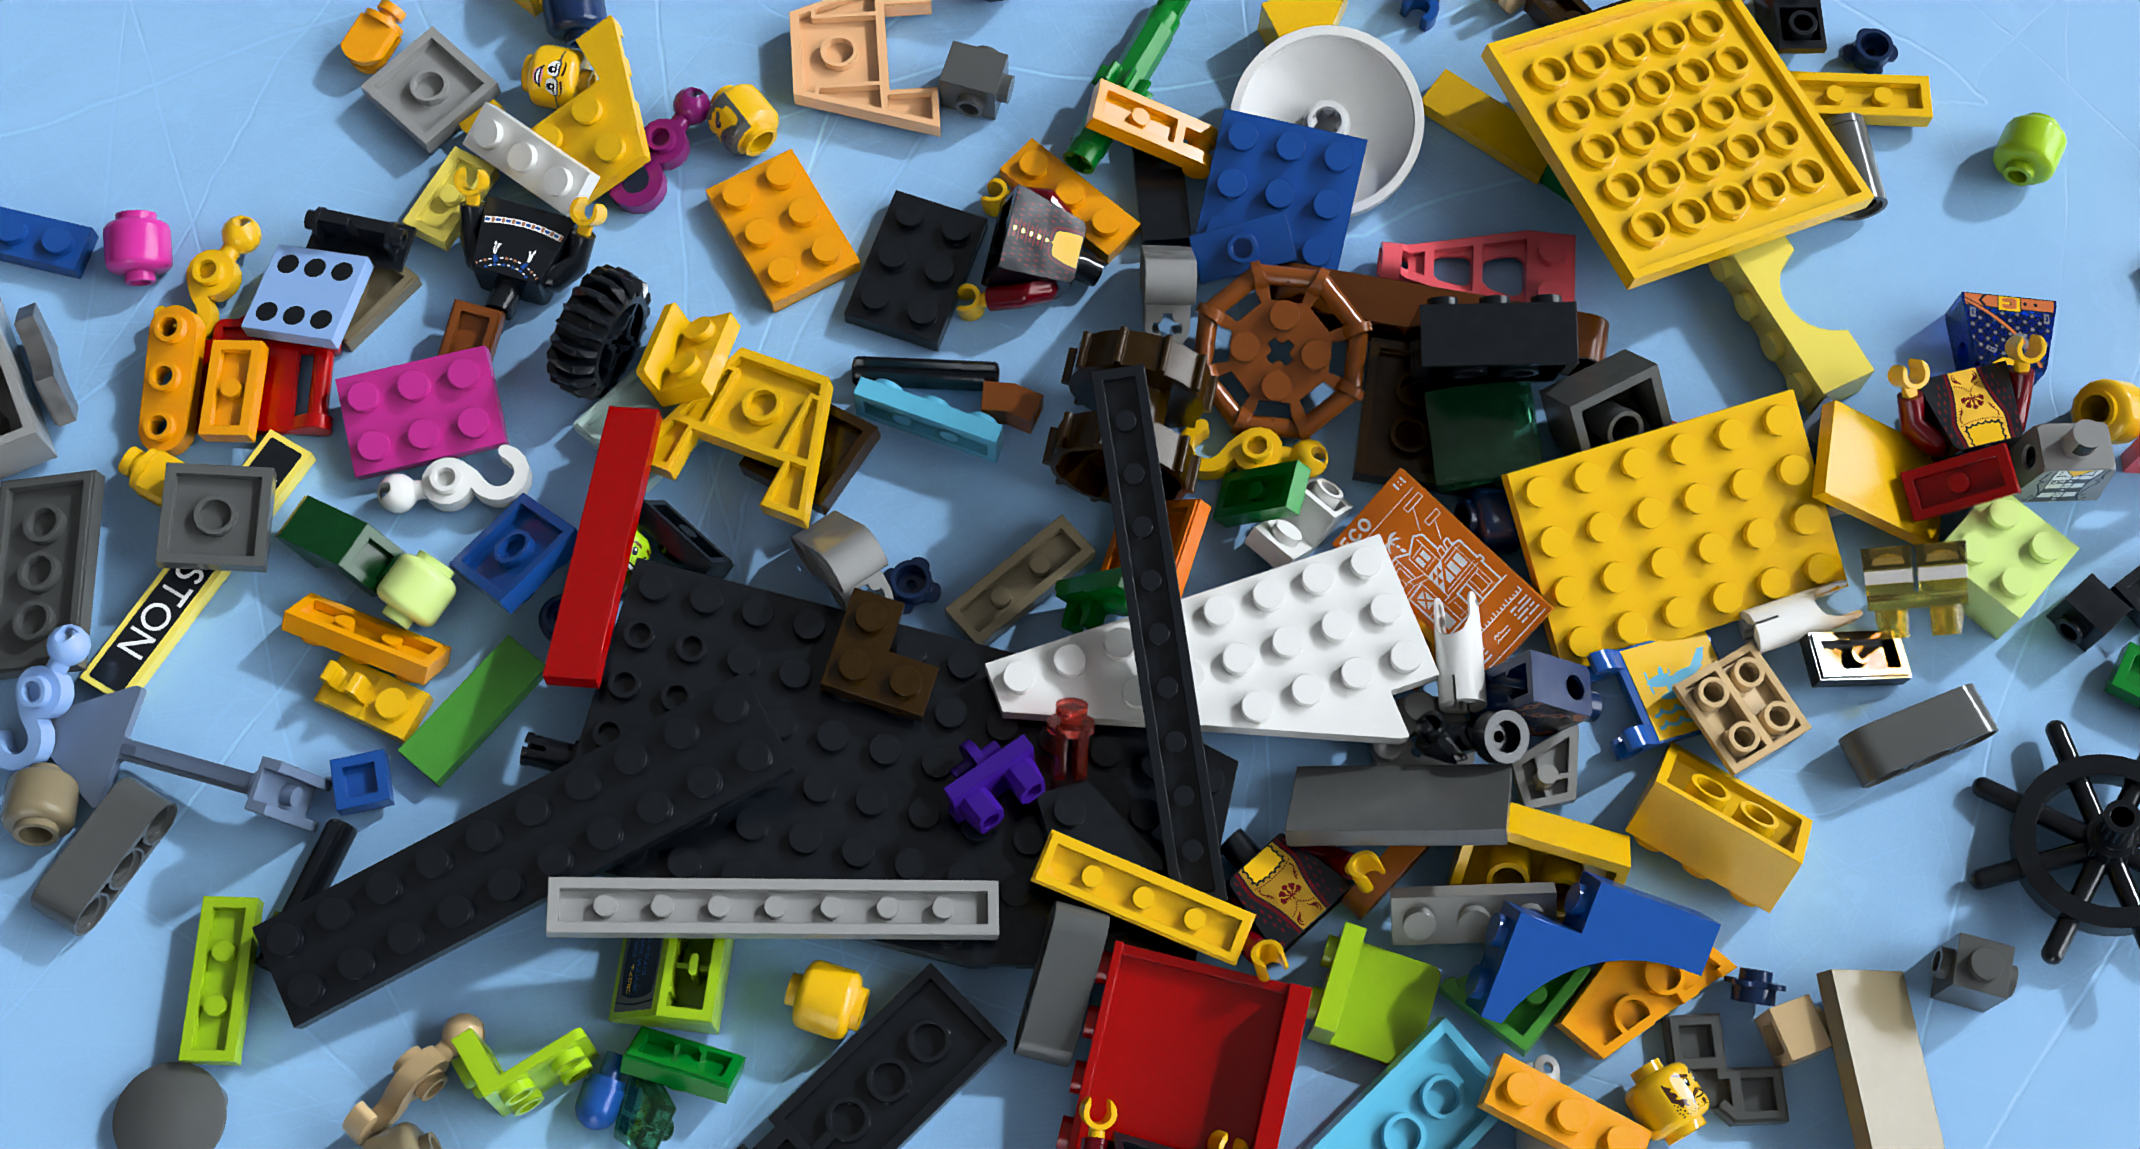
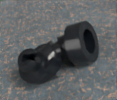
(1495, 736)

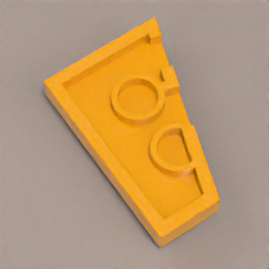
(1629, 998)

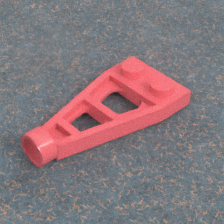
(1545, 258)

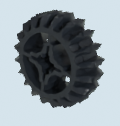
(598, 332)

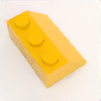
(1720, 828)
(1544, 850)

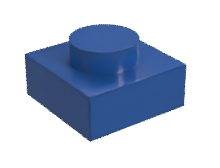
(362, 782)

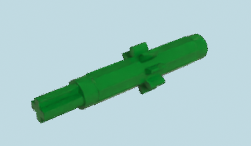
(1130, 72)

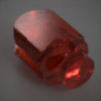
(1070, 722)

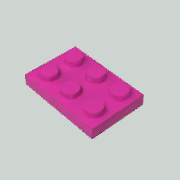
(422, 412)

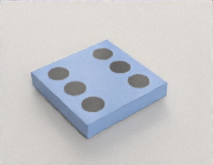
(307, 296)

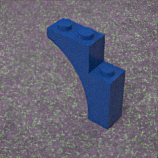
(1600, 925)

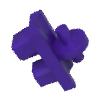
(989, 774)

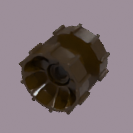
(1178, 394)

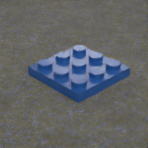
(1286, 167)

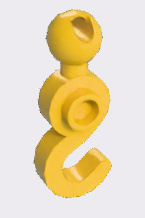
(215, 274)
(1255, 449)

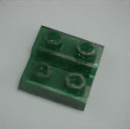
(1482, 433)

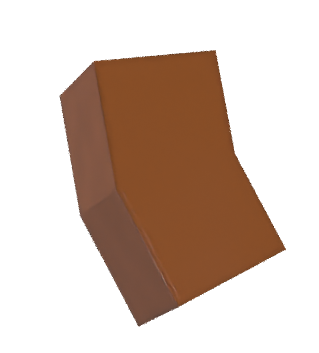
(1012, 404)

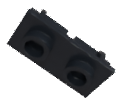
(381, 241)

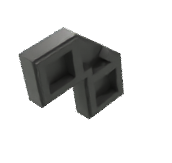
(1734, 1094)

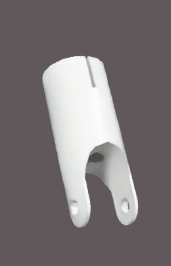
(1791, 618)
(1460, 661)

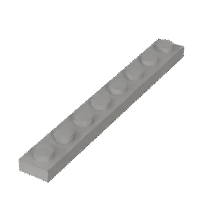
(772, 908)

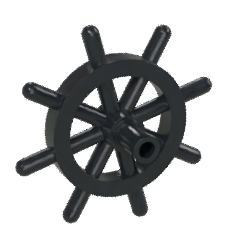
(2103, 843)

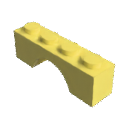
(1809, 357)

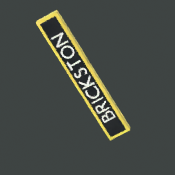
(181, 594)

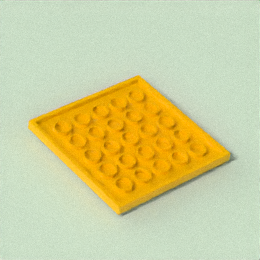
(1675, 132)

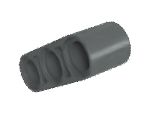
(1918, 735)
(104, 856)
(1061, 984)

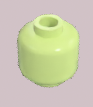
(416, 590)

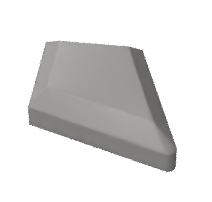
(1548, 771)

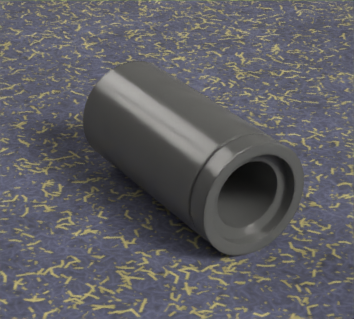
(1854, 139)

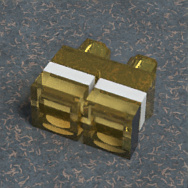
(1941, 586)

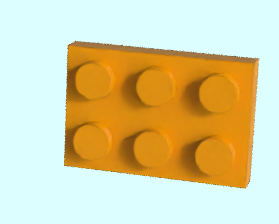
(783, 230)

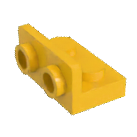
(686, 356)

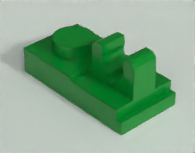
(1091, 599)

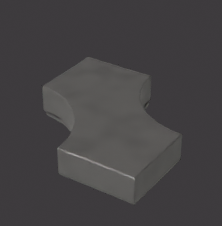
(46, 365)

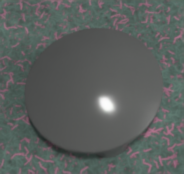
(170, 1109)

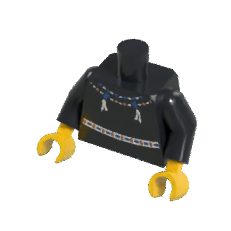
(523, 249)

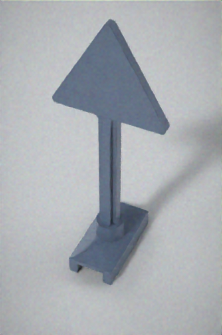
(97, 738)

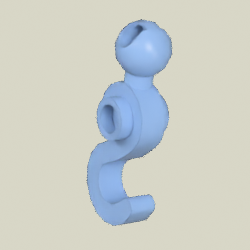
(44, 694)

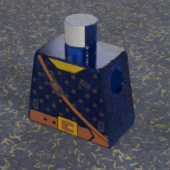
(1984, 322)

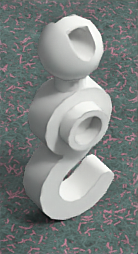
(453, 484)

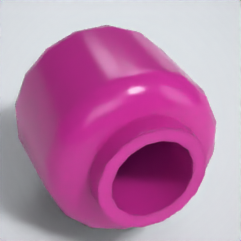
(137, 247)

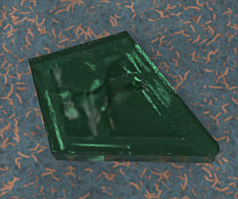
(644, 1115)

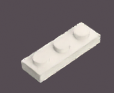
(529, 158)

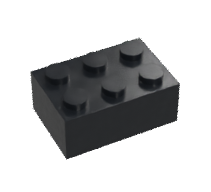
(1493, 340)

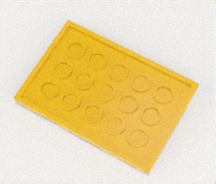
(1674, 528)

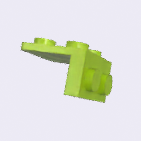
(1370, 998)
(522, 1085)

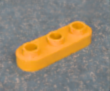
(179, 398)

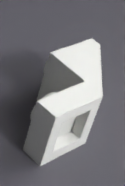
(1298, 536)

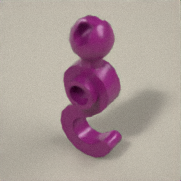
(667, 150)

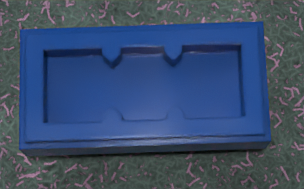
(1231, 248)

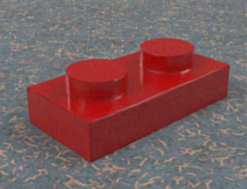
(1960, 482)

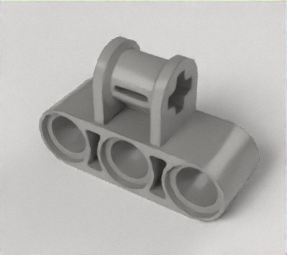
(1168, 286)
(843, 556)

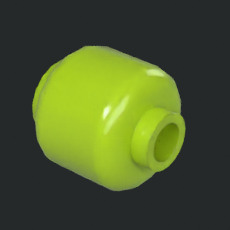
(2030, 148)

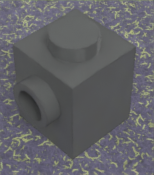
(975, 80)
(1973, 972)

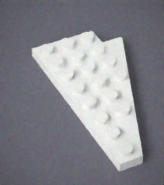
(1270, 655)

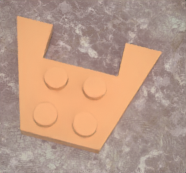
(844, 63)

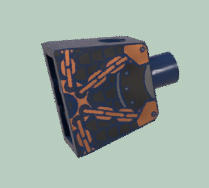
(1543, 690)

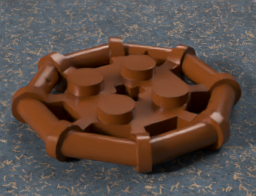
(1309, 355)

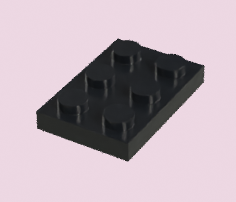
(916, 270)

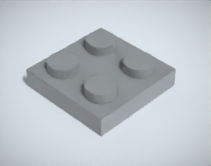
(430, 89)

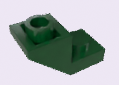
(339, 540)

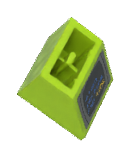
(672, 983)

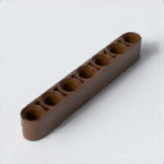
(1393, 304)

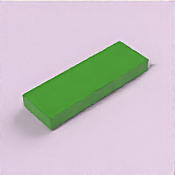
(473, 711)

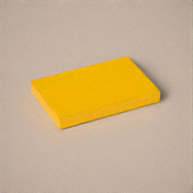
(1861, 472)

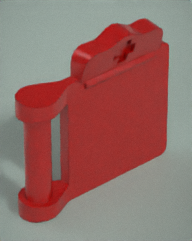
(282, 382)

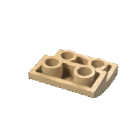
(1741, 708)

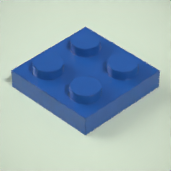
(516, 553)

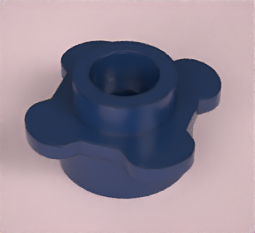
(1874, 42)
(914, 571)
(1754, 987)

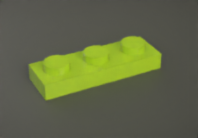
(221, 981)

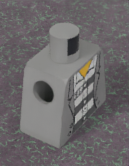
(2063, 461)

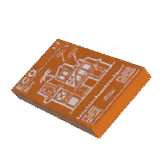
(1445, 561)

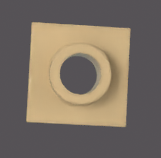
(1794, 1031)

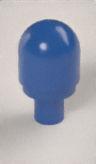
(601, 1094)

